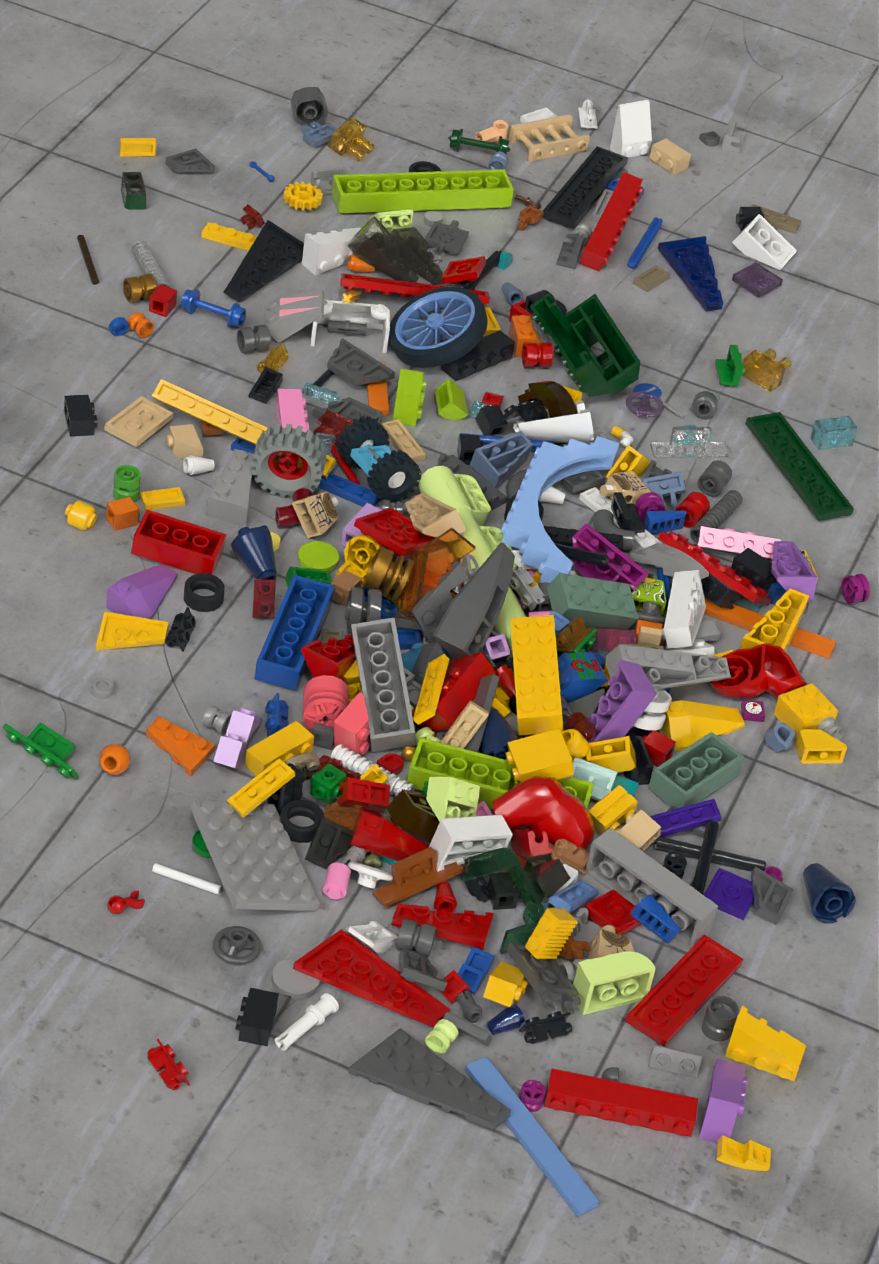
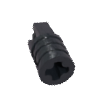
(477, 887)

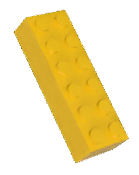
(536, 674)

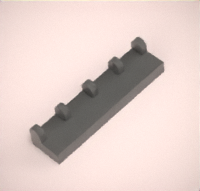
(492, 494)

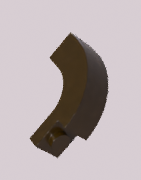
(552, 395)

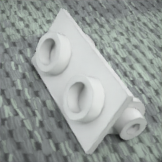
(587, 115)

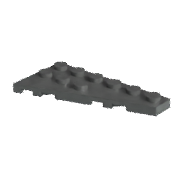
(426, 1077)

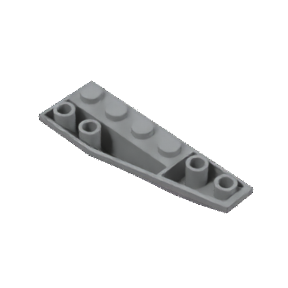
(670, 668)

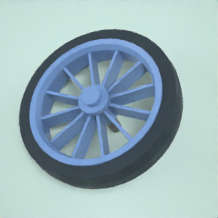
(422, 333)

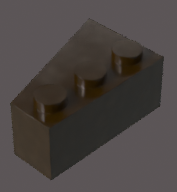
(413, 814)

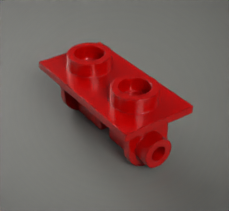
(163, 1057)

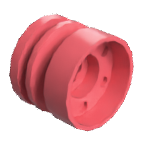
(324, 700)

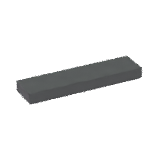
(484, 699)

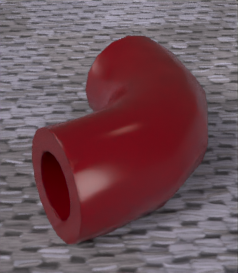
(286, 515)

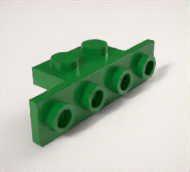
(48, 745)

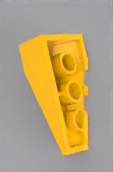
(691, 721)

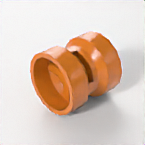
(141, 325)

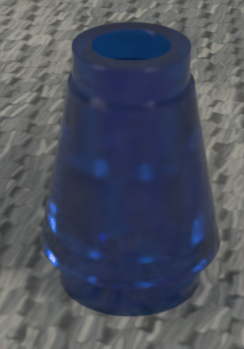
(506, 1020)

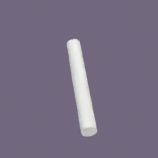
(186, 878)

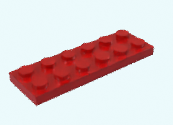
(711, 564)
(684, 990)

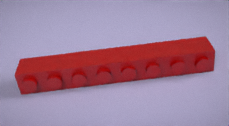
(612, 222)

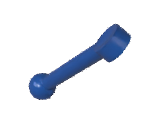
(254, 165)

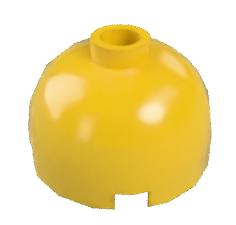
(361, 550)

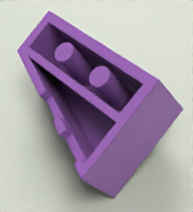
(724, 1100)

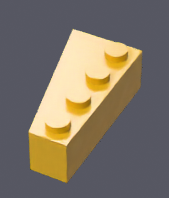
(779, 622)

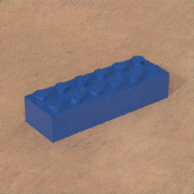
(294, 626)

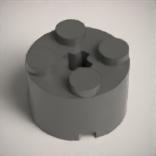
(309, 105)

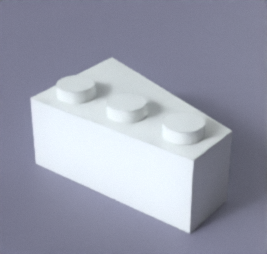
(467, 837)

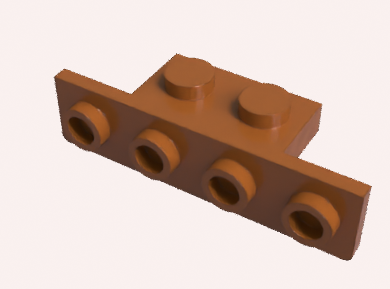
(415, 875)

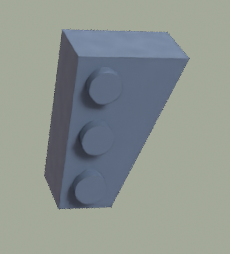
(501, 458)

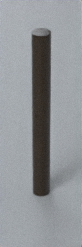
(88, 260)

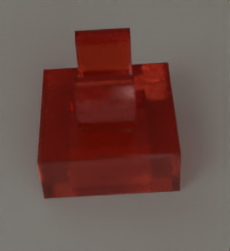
(252, 216)

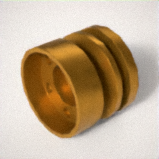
(388, 573)

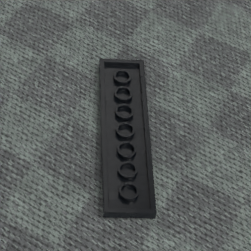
(584, 187)

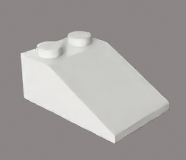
(632, 129)
(764, 243)

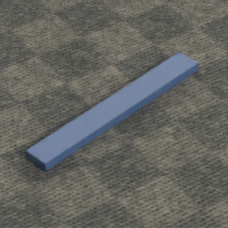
(534, 1139)

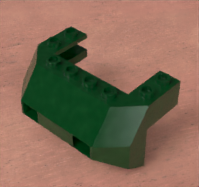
(575, 335)

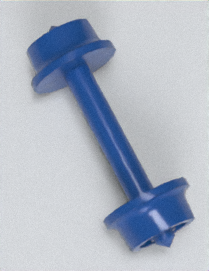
(235, 315)

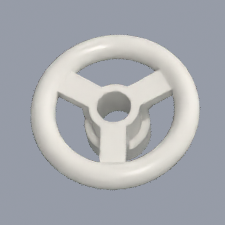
(369, 875)

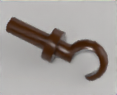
(527, 201)

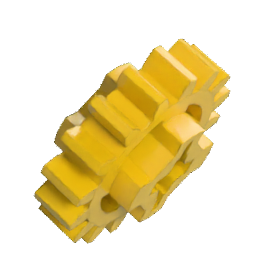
(303, 196)

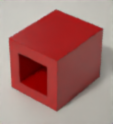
(163, 300)
(659, 747)

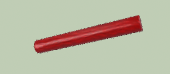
(344, 466)

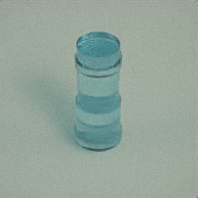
(320, 393)

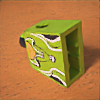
(650, 591)

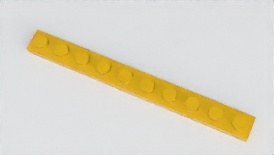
(217, 416)

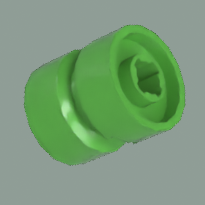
(127, 482)

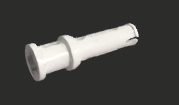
(313, 1015)

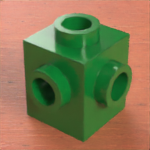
(327, 783)

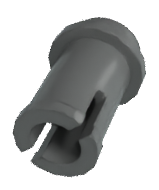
(471, 1010)

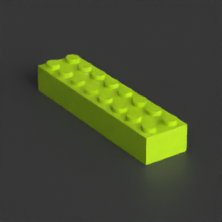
(486, 771)

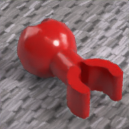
(117, 904)

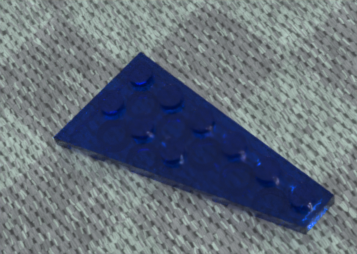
(695, 268)

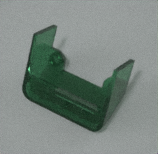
(524, 877)

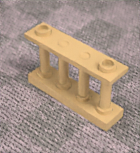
(544, 128)

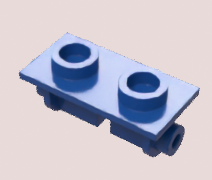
(276, 715)

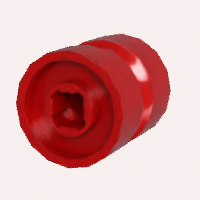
(538, 354)
(696, 507)

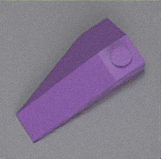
(792, 568)
(141, 592)

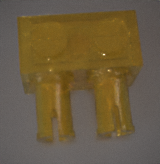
(348, 136)
(764, 370)

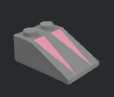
(292, 313)

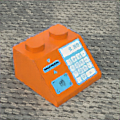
(525, 330)

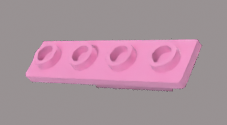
(735, 542)

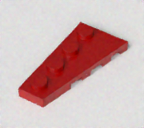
(454, 927)

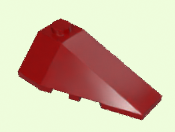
(331, 657)

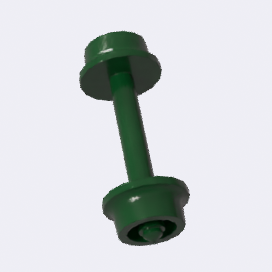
(456, 140)

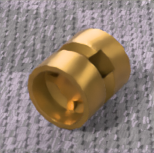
(139, 287)

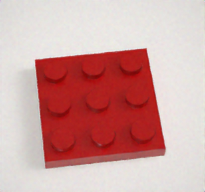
(393, 531)

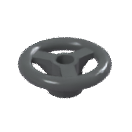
(650, 612)
(238, 940)

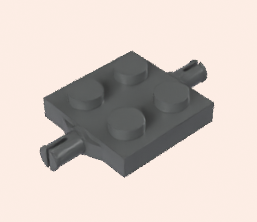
(446, 238)

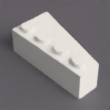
(327, 250)
(684, 609)

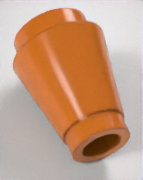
(355, 264)

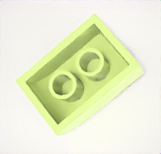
(613, 980)

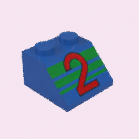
(579, 674)

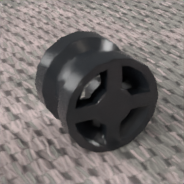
(675, 863)

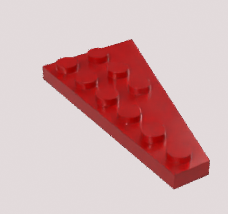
(359, 971)

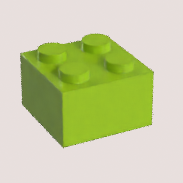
(409, 397)

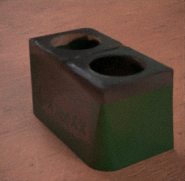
(133, 199)

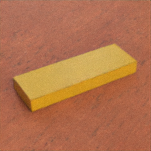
(261, 787)

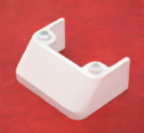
(373, 315)

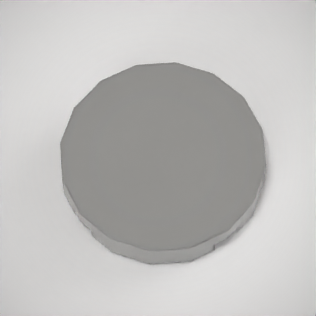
(293, 982)

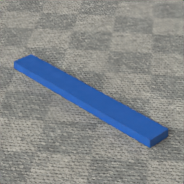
(332, 484)

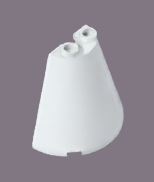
(559, 428)

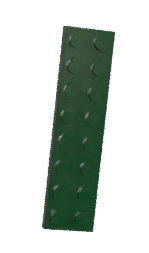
(799, 466)

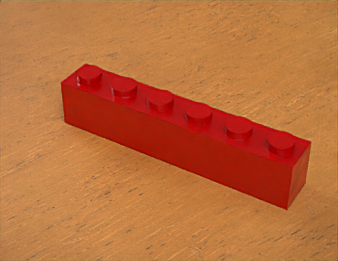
(621, 1102)

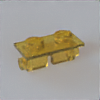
(274, 359)

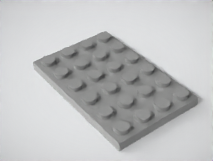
(254, 857)

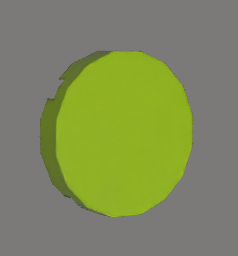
(318, 556)

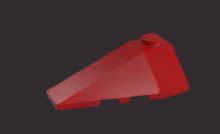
(381, 836)

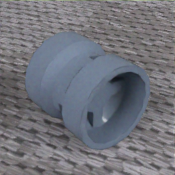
(498, 161)

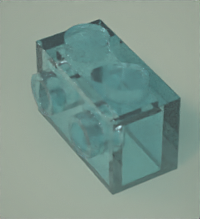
(833, 433)

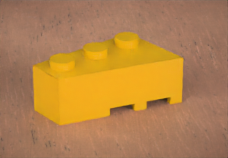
(764, 1047)

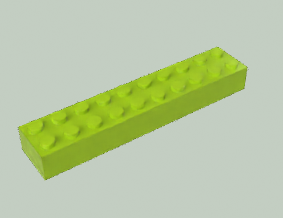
(422, 191)

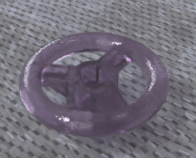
(643, 408)

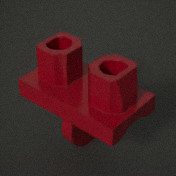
(264, 598)

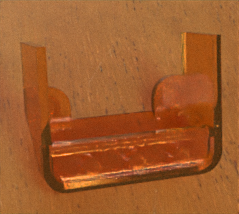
(431, 564)

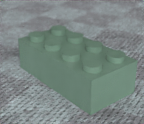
(598, 601)
(696, 772)

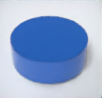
(118, 326)

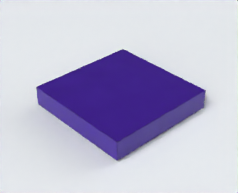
(731, 893)

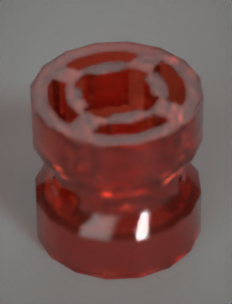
(580, 722)

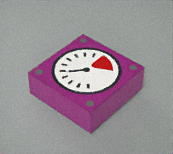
(752, 710)

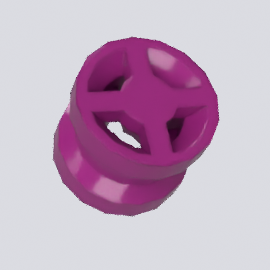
(532, 1095)

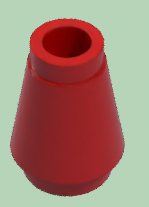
(506, 680)
(445, 897)

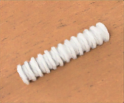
(359, 764)

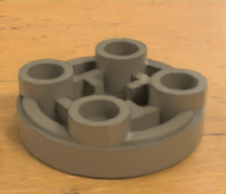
(306, 763)

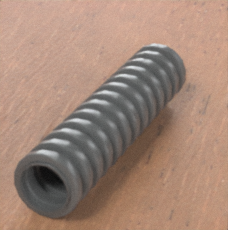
(718, 513)

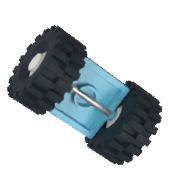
(389, 472)

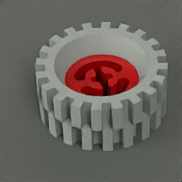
(284, 474)

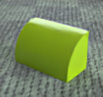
(451, 401)

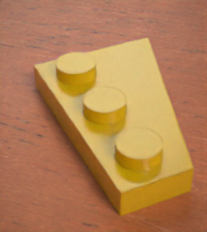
(130, 631)

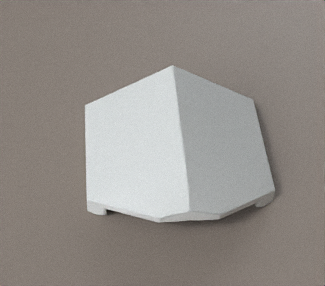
(374, 937)

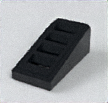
(270, 375)

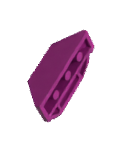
(620, 566)

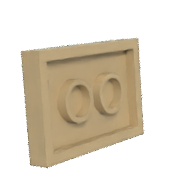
(138, 421)

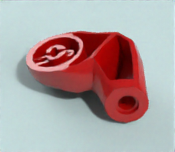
(757, 671)
(547, 808)

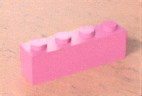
(290, 408)

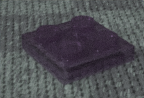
(757, 279)

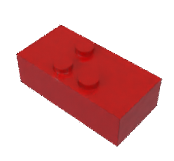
(178, 543)
(457, 690)

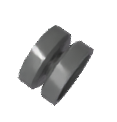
(361, 610)

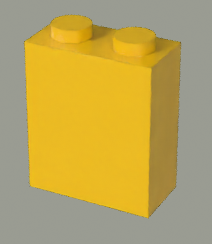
(540, 756)

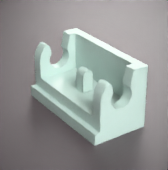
(601, 777)

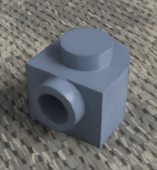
(779, 737)

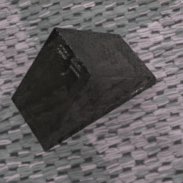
(551, 876)

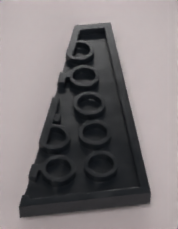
(268, 258)

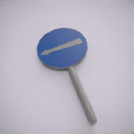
(656, 391)

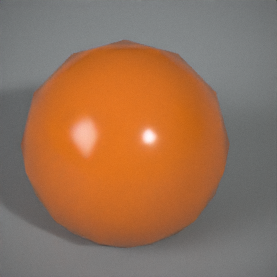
(114, 756)

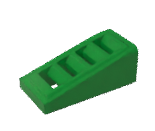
(308, 573)

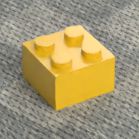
(804, 708)

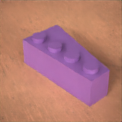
(623, 703)

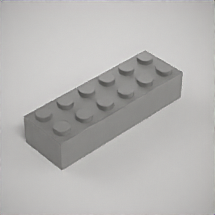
(383, 684)
(636, 875)

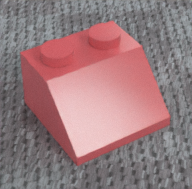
(352, 726)

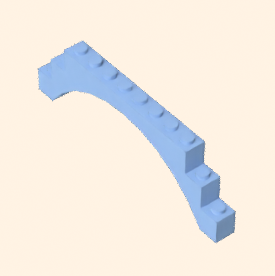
(549, 465)

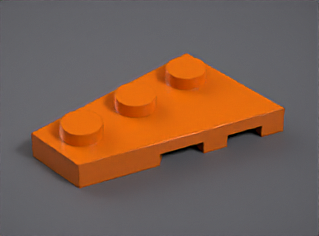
(181, 744)

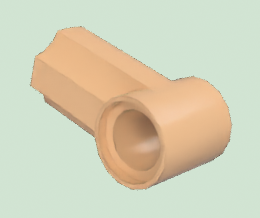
(492, 134)

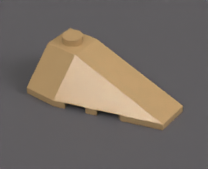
(433, 516)

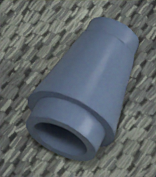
(512, 294)

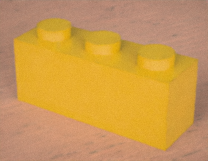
(283, 744)

